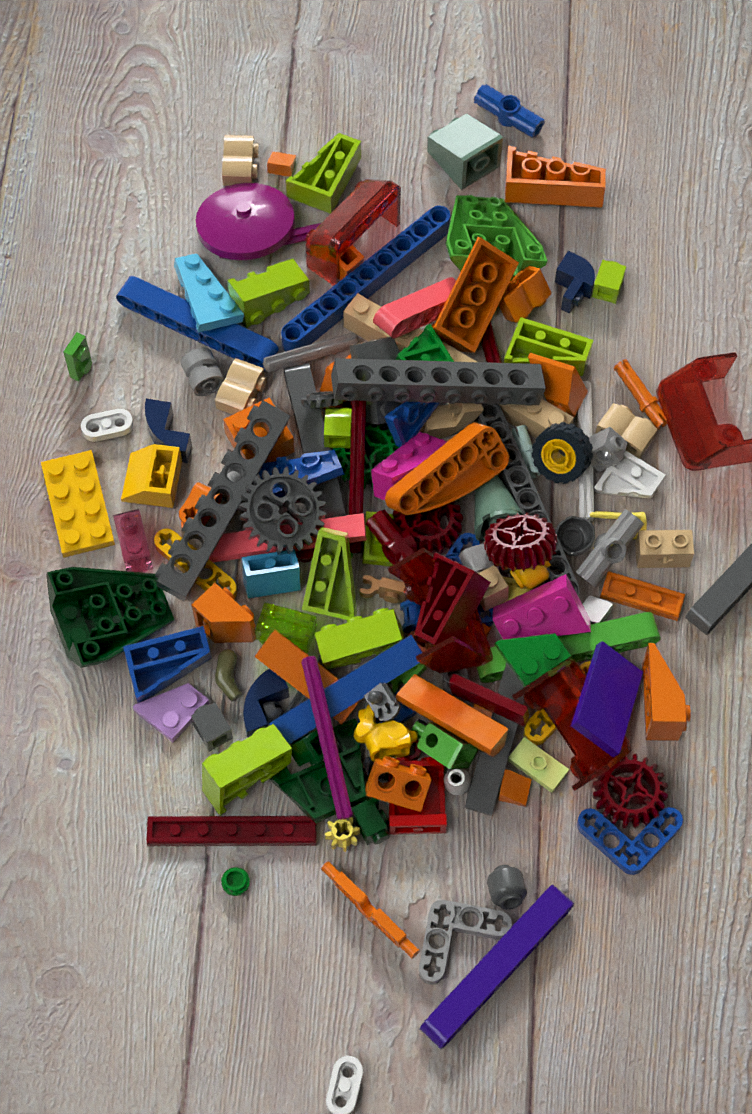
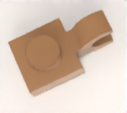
(388, 589)

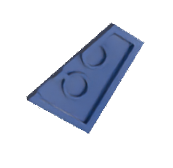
(317, 465)

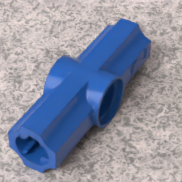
(509, 111)

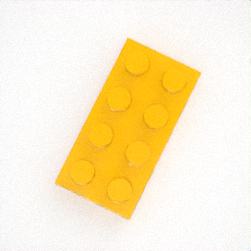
(77, 503)

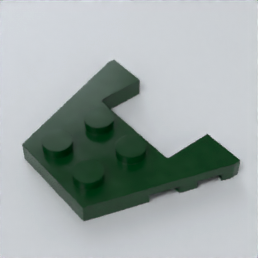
(311, 786)

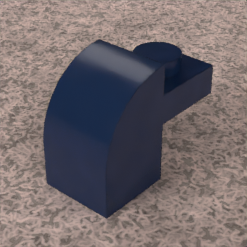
(578, 277)

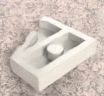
(630, 478)

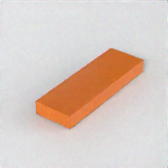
(642, 596)

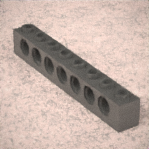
(437, 381)
(274, 423)

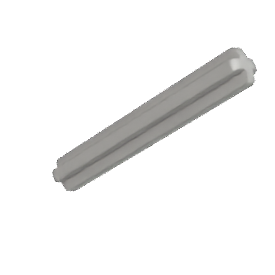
(309, 352)

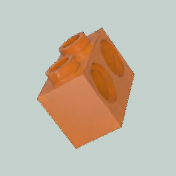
(394, 790)

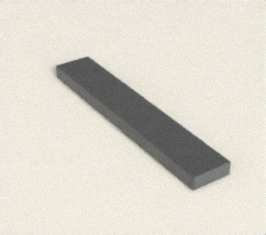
(490, 769)

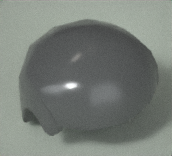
(575, 535)

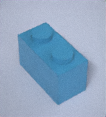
(270, 574)

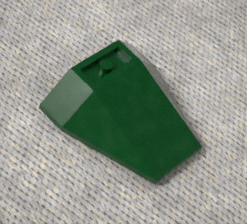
(104, 611)

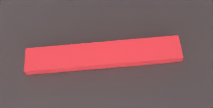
(237, 544)

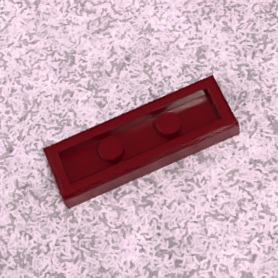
(489, 700)

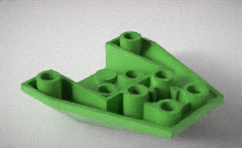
(497, 224)

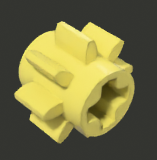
(344, 840)

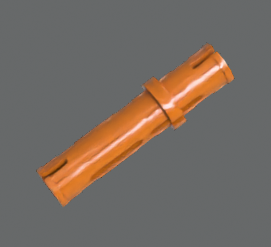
(647, 402)

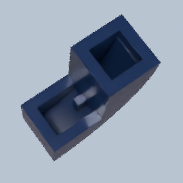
(159, 420)
(265, 688)

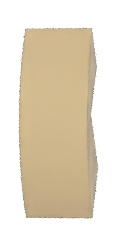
(451, 419)

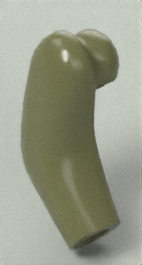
(225, 674)

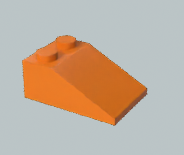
(663, 699)

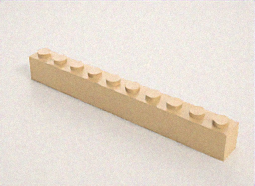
(359, 320)

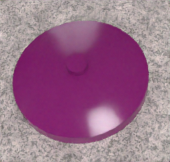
(245, 221)

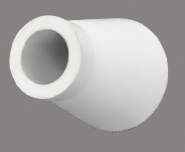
(457, 788)

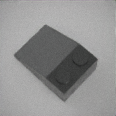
(377, 349)

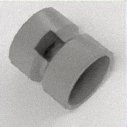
(202, 371)

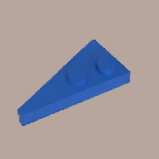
(408, 419)

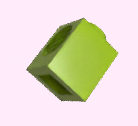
(609, 281)

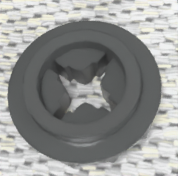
(320, 400)

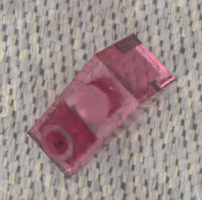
(133, 541)

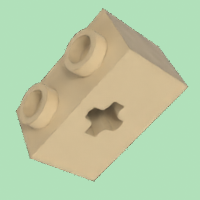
(664, 548)

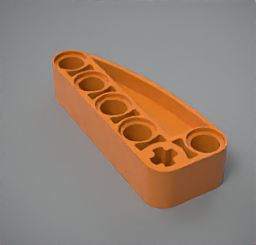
(459, 472)

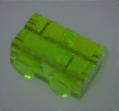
(292, 624)

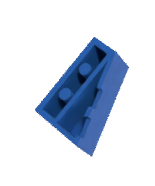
(165, 660)

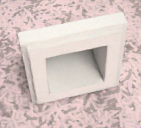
(597, 609)

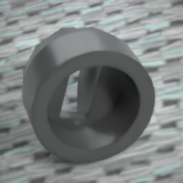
(272, 710)

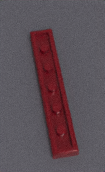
(231, 831)

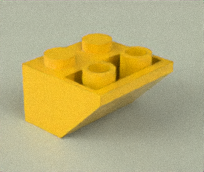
(153, 476)

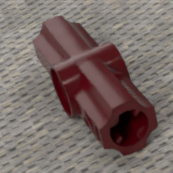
(395, 542)

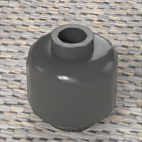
(506, 887)

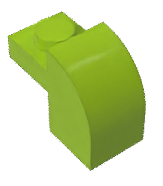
(337, 427)

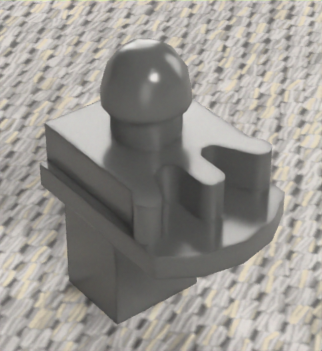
(383, 702)

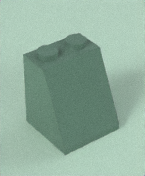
(466, 150)

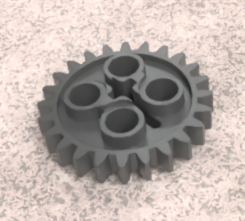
(268, 529)

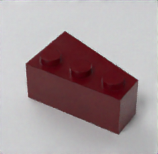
(450, 600)

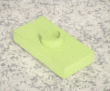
(538, 765)

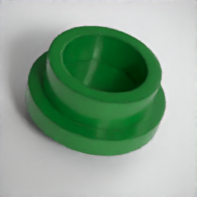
(235, 881)

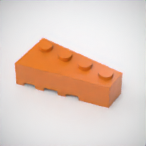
(552, 181)

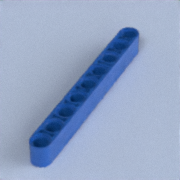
(370, 269)

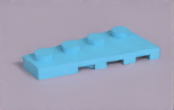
(207, 298)

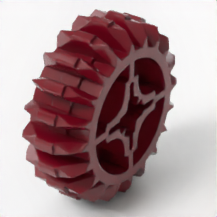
(436, 535)
(520, 542)
(639, 796)

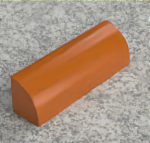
(286, 661)
(453, 715)

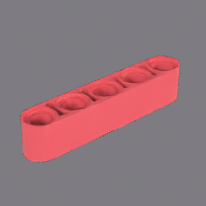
(414, 309)

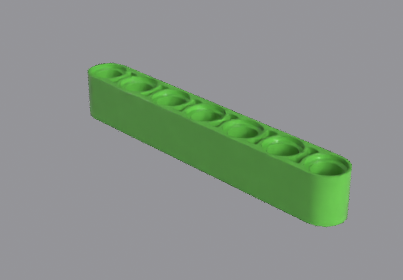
(620, 634)

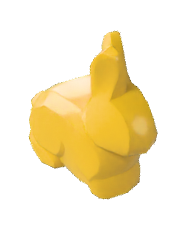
(385, 738)

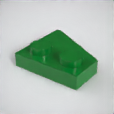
(425, 348)
(532, 655)

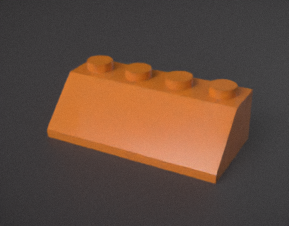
(475, 296)

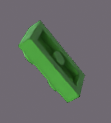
(78, 357)

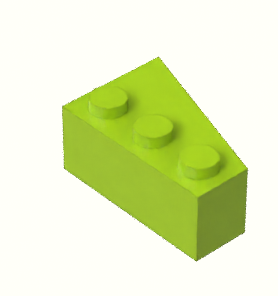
(269, 291)
(548, 343)
(330, 578)
(244, 764)

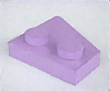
(171, 710)

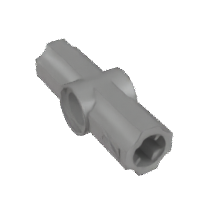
(620, 536)

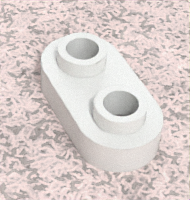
(106, 423)
(344, 1087)

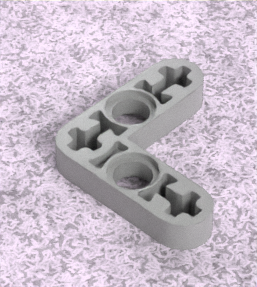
(455, 923)

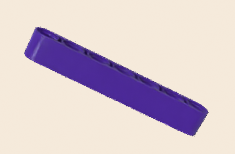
(496, 967)

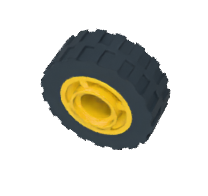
(572, 443)

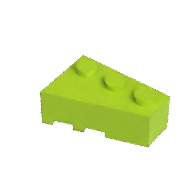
(326, 175)
(358, 638)

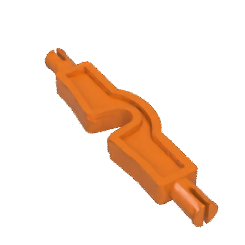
(375, 916)

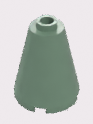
(490, 503)

